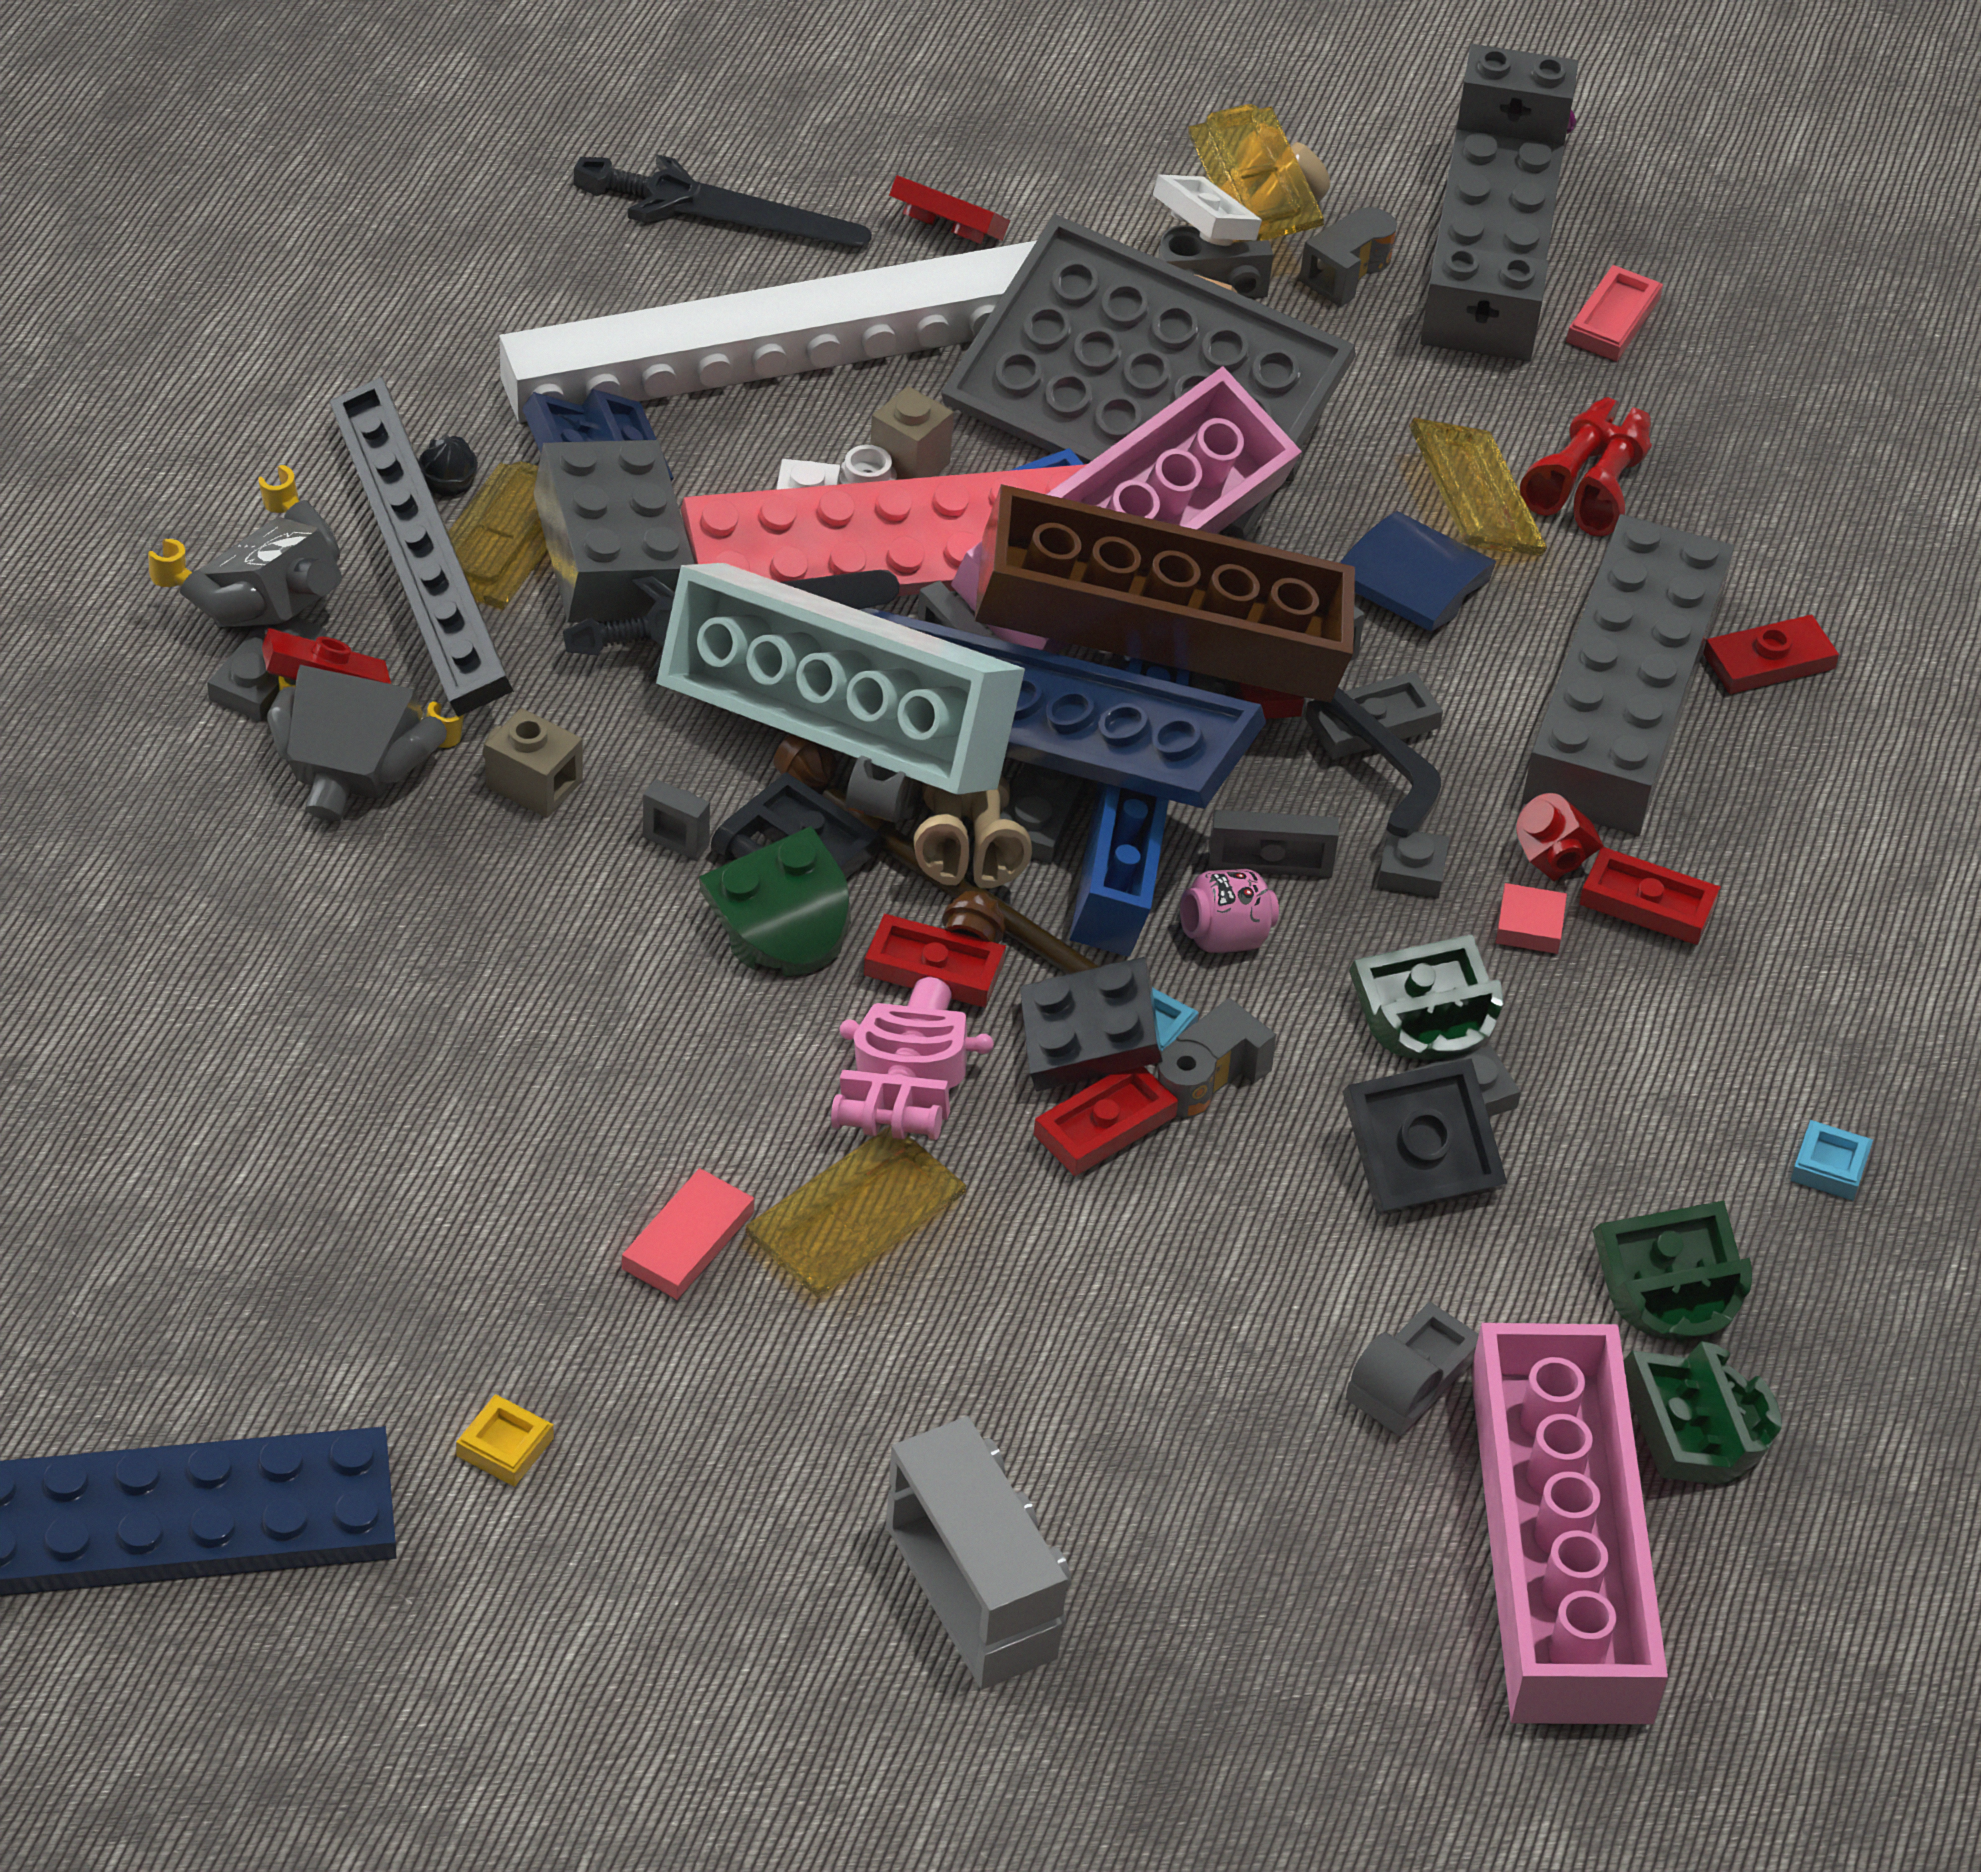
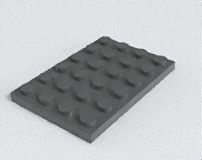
(1112, 336)

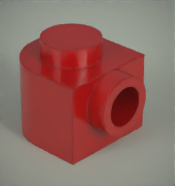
(1556, 835)

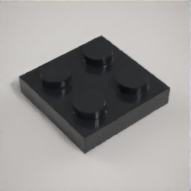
(1090, 1024)
(1424, 1137)

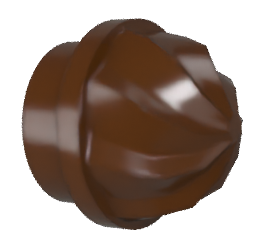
(806, 761)
(975, 916)

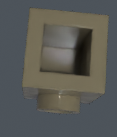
(914, 434)
(533, 762)

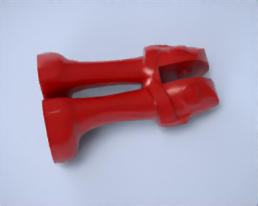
(1598, 495)

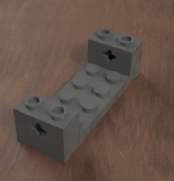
(1499, 203)

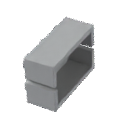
(977, 1551)

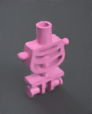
(906, 1064)

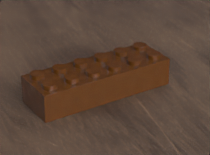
(1166, 594)

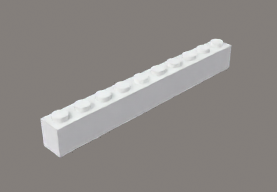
(761, 331)

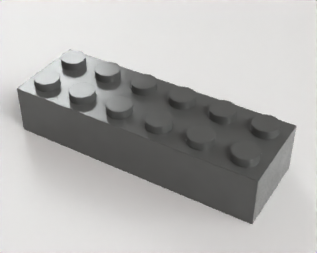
(1629, 672)

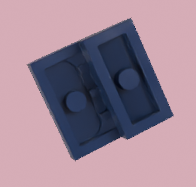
(597, 419)
(1416, 570)

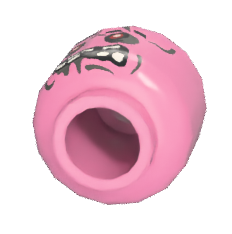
(1228, 911)

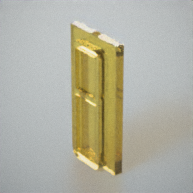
(1255, 165)
(1477, 487)
(500, 534)
(855, 1210)

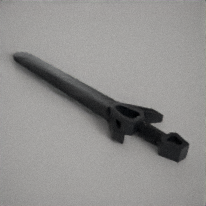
(676, 193)
(853, 590)

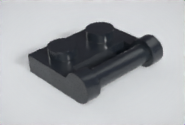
(792, 807)

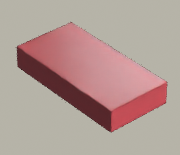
(1614, 313)
(688, 1233)

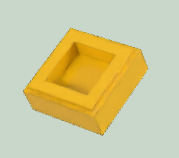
(505, 1440)

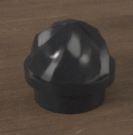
(448, 465)

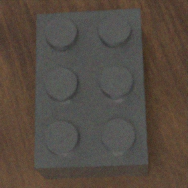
(609, 522)

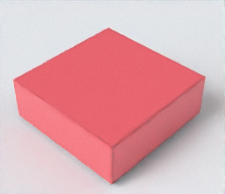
(1531, 918)

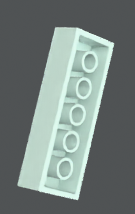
(840, 677)

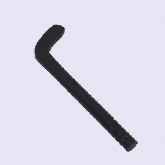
(1415, 768)

